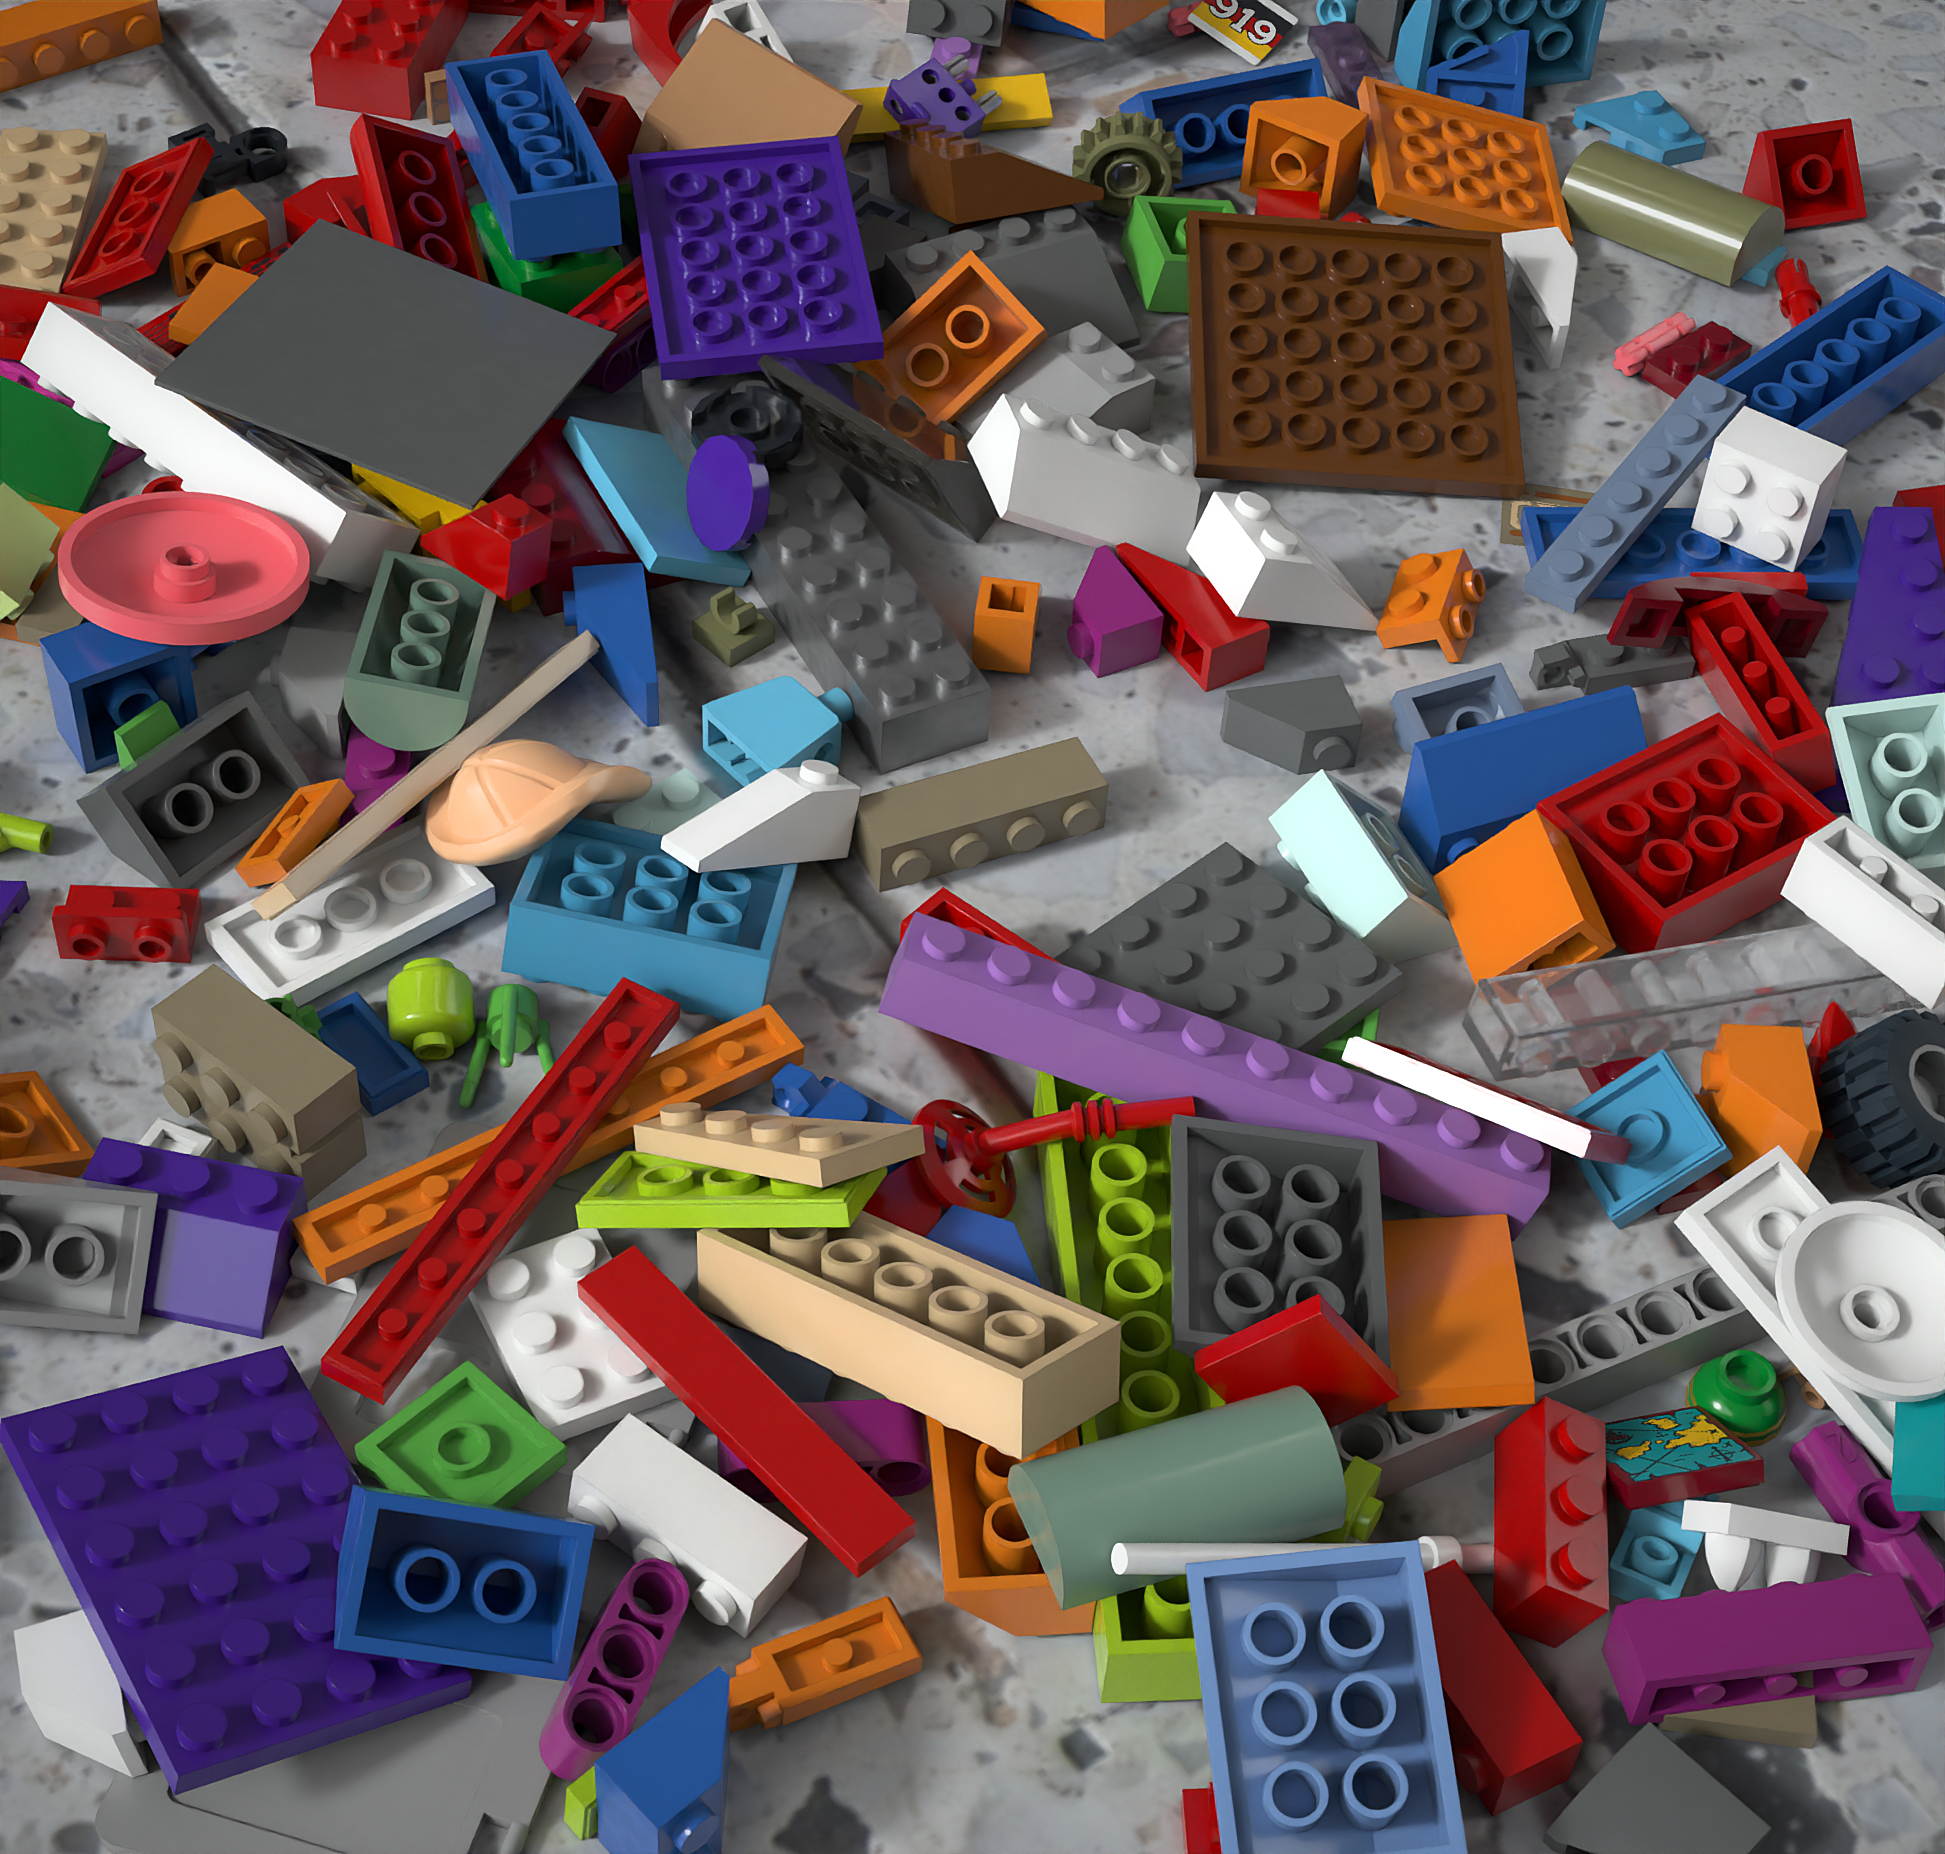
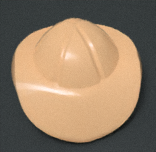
(518, 799)

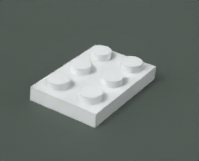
(553, 1346)

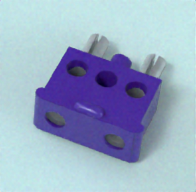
(935, 95)

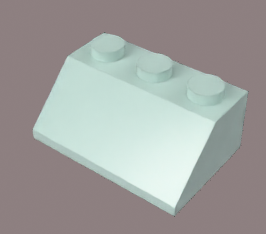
(1896, 774)
(1362, 870)

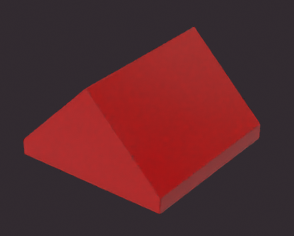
(1808, 173)

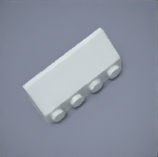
(1086, 480)

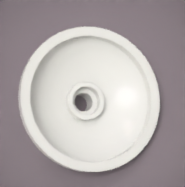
(1873, 1267)

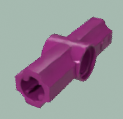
(1878, 1534)

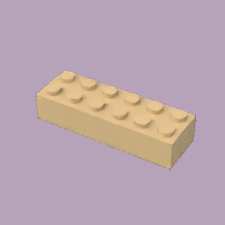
(918, 1326)

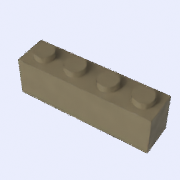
(979, 813)

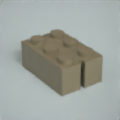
(258, 1081)

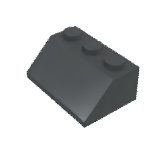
(196, 795)

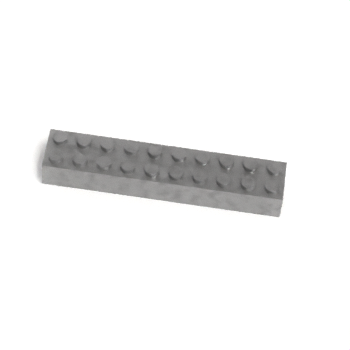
(844, 596)

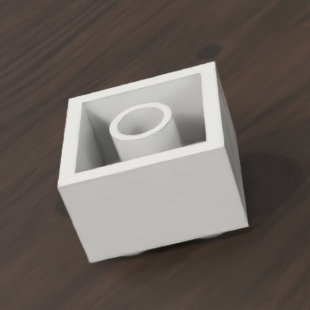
(1768, 488)

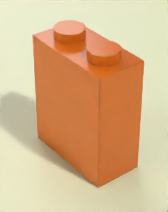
(1522, 902)

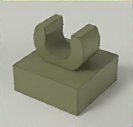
(732, 628)

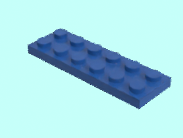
(1675, 550)

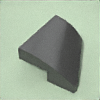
(1656, 1803)

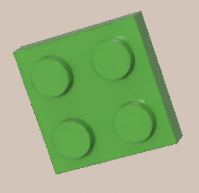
(463, 1444)

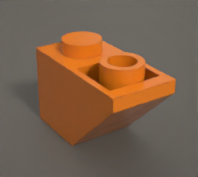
(212, 231)
(1005, 624)

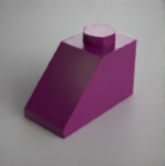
(1113, 618)

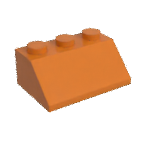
(983, 1542)

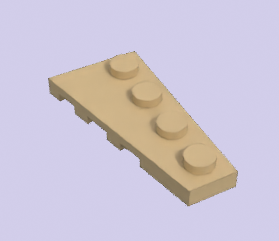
(777, 1146)

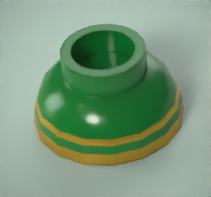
(1741, 1395)

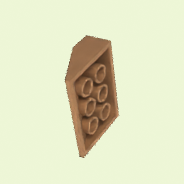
(742, 94)

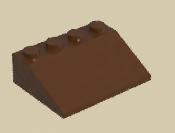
(971, 179)

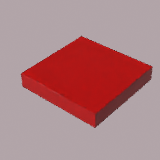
(1301, 1348)

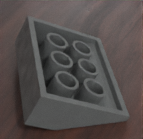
(1040, 256)
(1270, 1223)

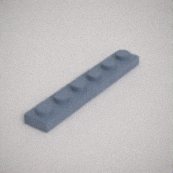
(1633, 495)

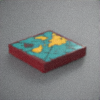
(1676, 1458)

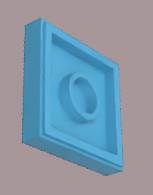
(1668, 1133)

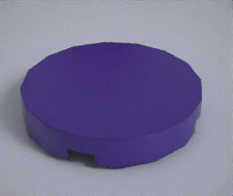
(727, 493)

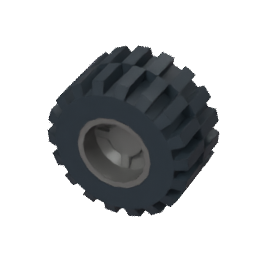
(1889, 1098)

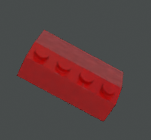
(1686, 835)

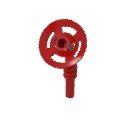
(986, 1148)

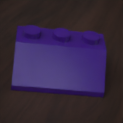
(216, 1234)

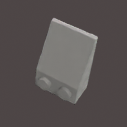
(1075, 375)
(73, 1252)

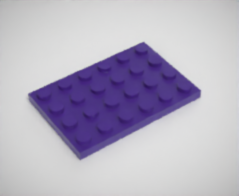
(752, 257)
(207, 1561)

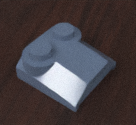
(1453, 705)

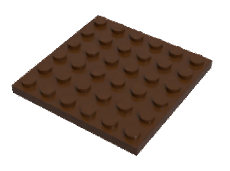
(1351, 355)

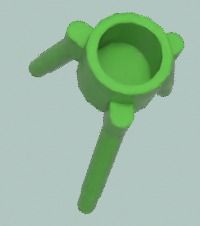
(511, 1027)

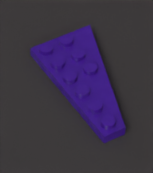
(1894, 621)

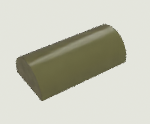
(1670, 213)

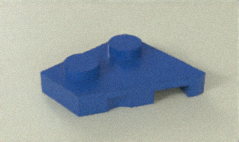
(1485, 76)

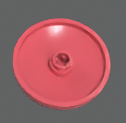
(183, 568)

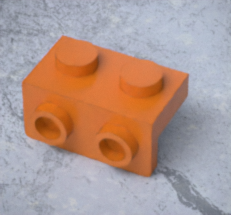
(1433, 600)

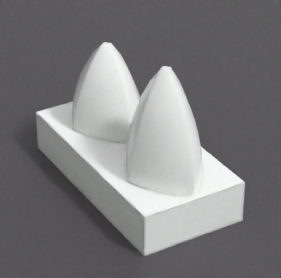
(1736, 1539)

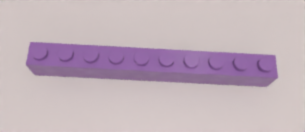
(1157, 1051)

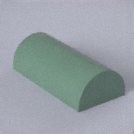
(417, 652)
(1214, 1476)

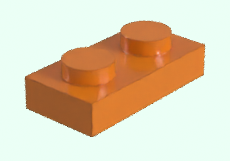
(295, 832)

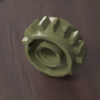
(1128, 140)

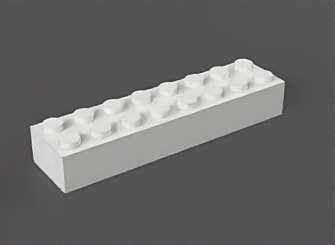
(111, 379)

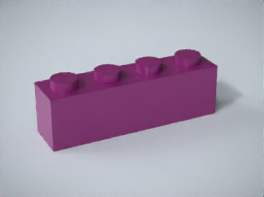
(1707, 1648)

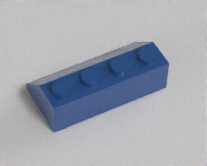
(1214, 114)
(1494, 773)

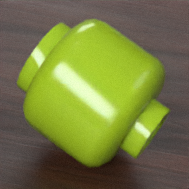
(431, 1008)

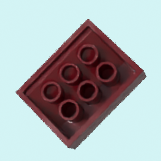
(583, 526)

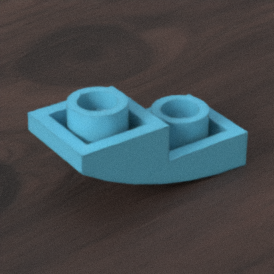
(1654, 1553)

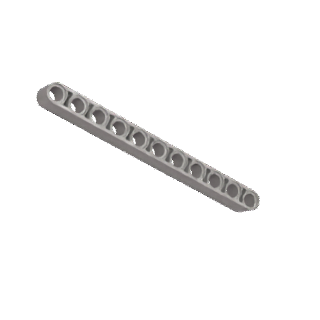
(1589, 1363)

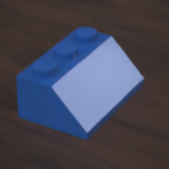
(460, 1583)

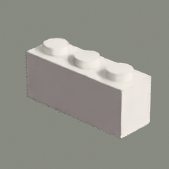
(1874, 906)
(675, 1509)

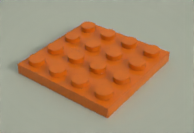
(1459, 163)

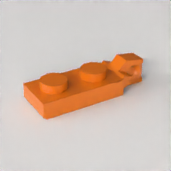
(822, 1666)

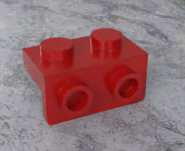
(545, 30)

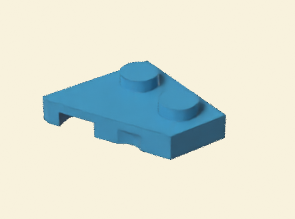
(1644, 126)

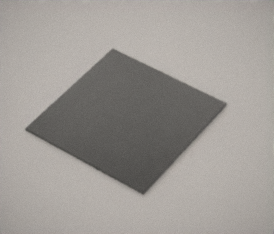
(389, 362)

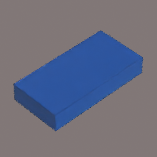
(384, 1066)

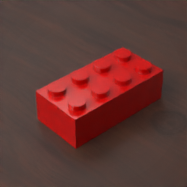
(378, 53)

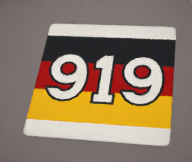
(1244, 26)

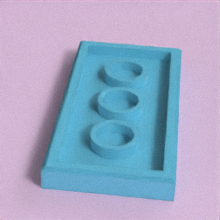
(649, 500)

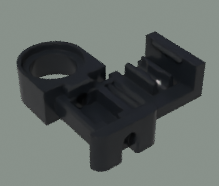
(237, 157)

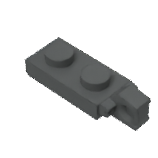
(1598, 666)

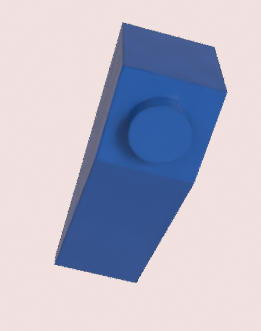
(615, 611)

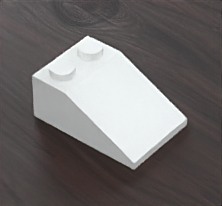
(1271, 568)

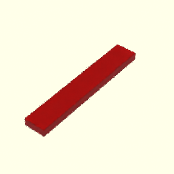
(747, 1411)

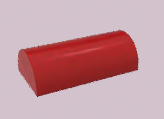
(415, 194)

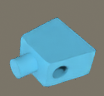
(774, 728)

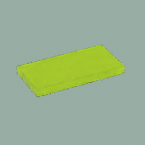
(676, 1193)

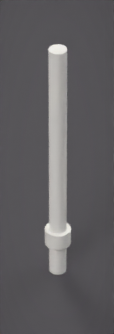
(1172, 1557)

